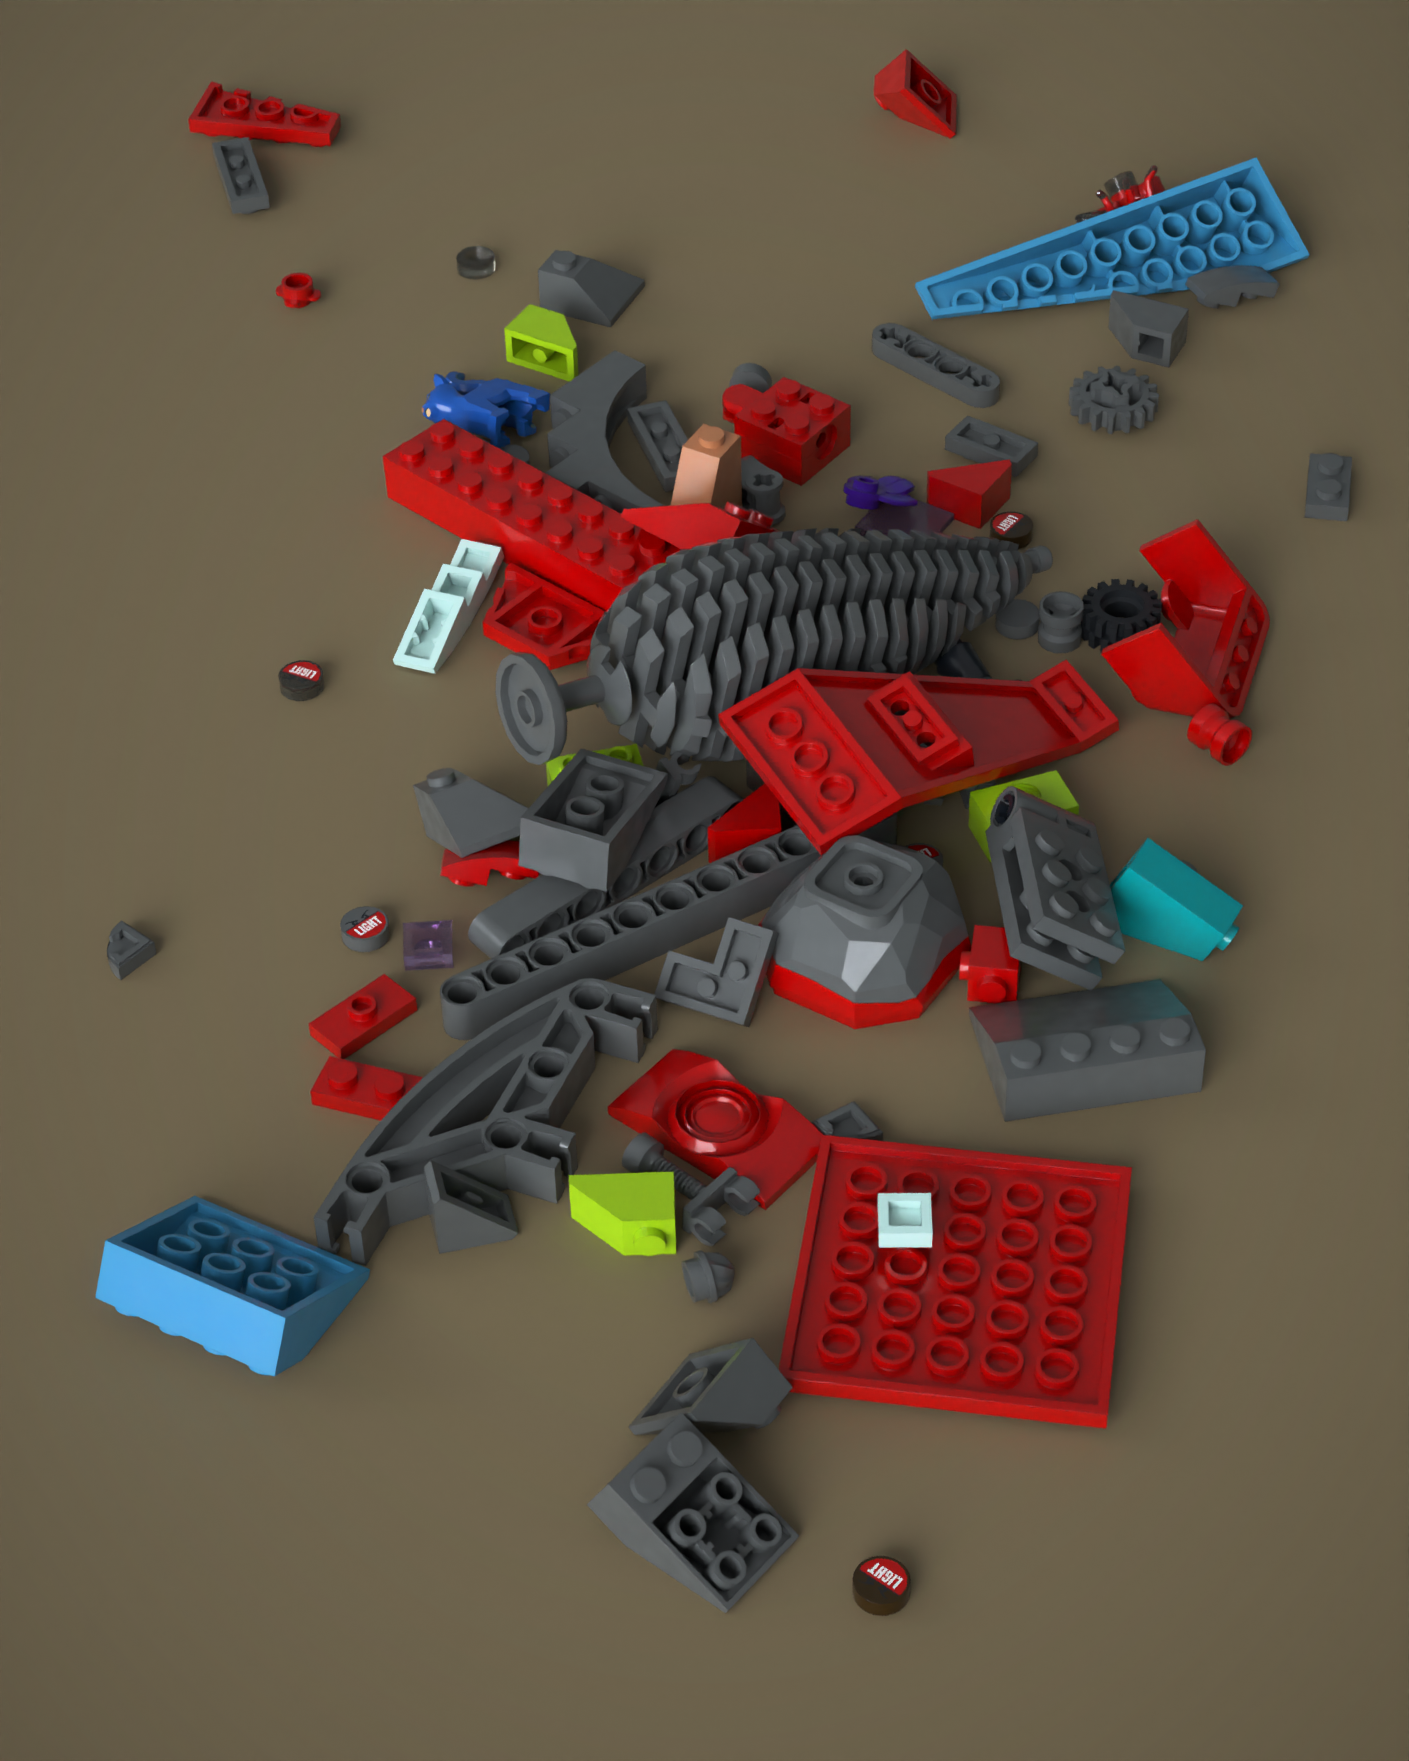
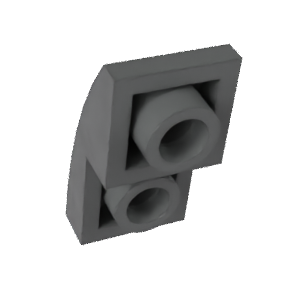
(1227, 283)

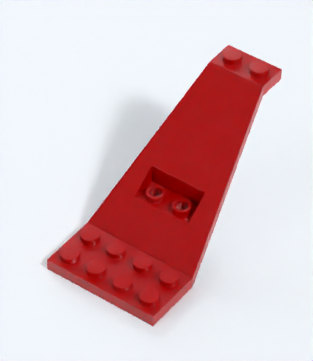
(849, 762)

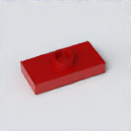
(363, 1017)

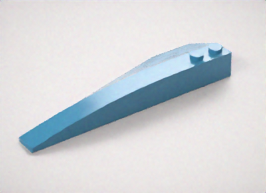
(1132, 249)

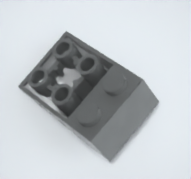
(694, 1515)

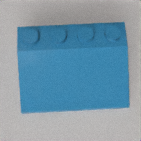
(228, 1284)

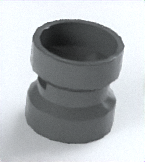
(1060, 622)

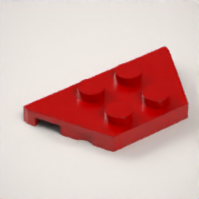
(541, 619)

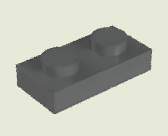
(989, 443)
(1328, 487)

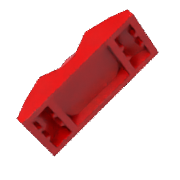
(720, 1123)

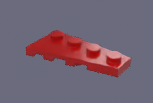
(269, 119)

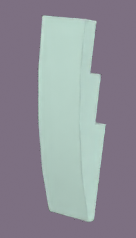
(449, 607)

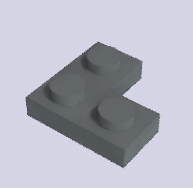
(730, 984)

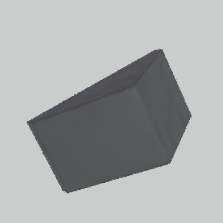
(465, 1210)

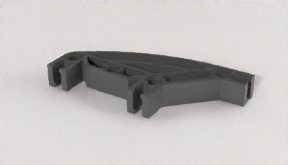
(518, 1072)

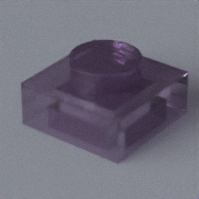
(428, 945)

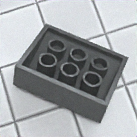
(1089, 1049)

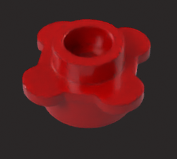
(297, 290)

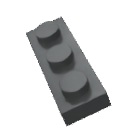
(240, 176)
(659, 439)

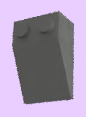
(589, 819)

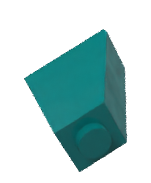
(1172, 904)

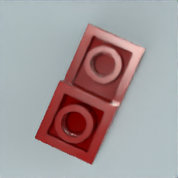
(476, 867)

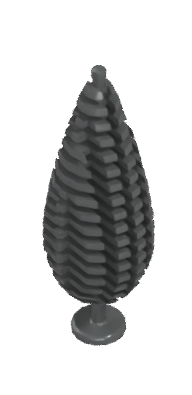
(753, 610)

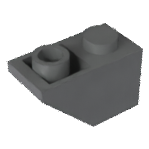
(1148, 327)

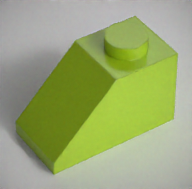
(542, 343)
(627, 1210)

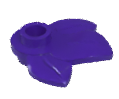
(867, 492)

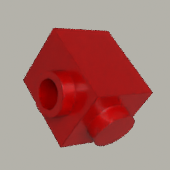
(989, 968)

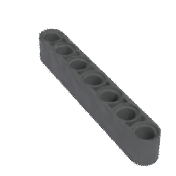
(554, 902)

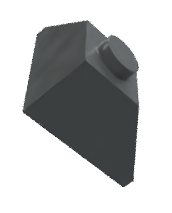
(586, 288)
(465, 812)
(718, 1391)

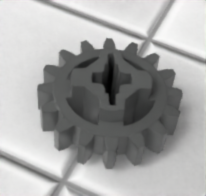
(1113, 399)

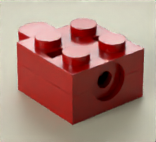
(788, 427)

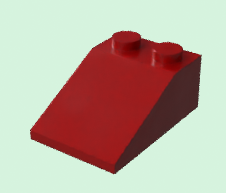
(698, 523)

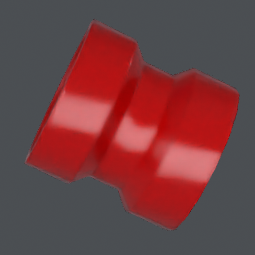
(1219, 734)

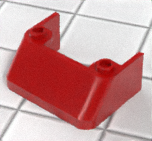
(1217, 632)

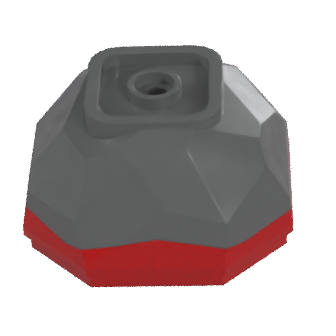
(866, 934)

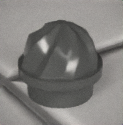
(708, 1276)

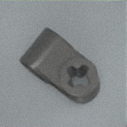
(762, 489)

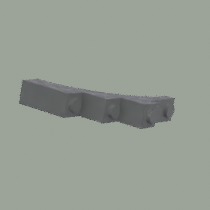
(583, 426)

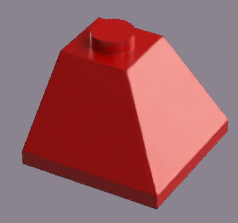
(916, 95)

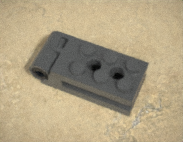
(1052, 888)

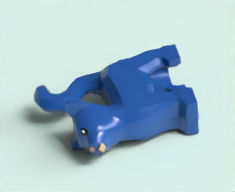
(485, 406)

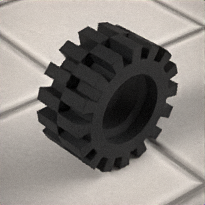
(1107, 603)

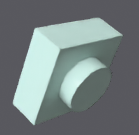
(904, 1220)

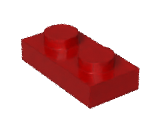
(360, 1088)

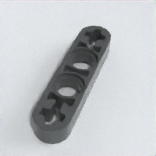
(970, 383)

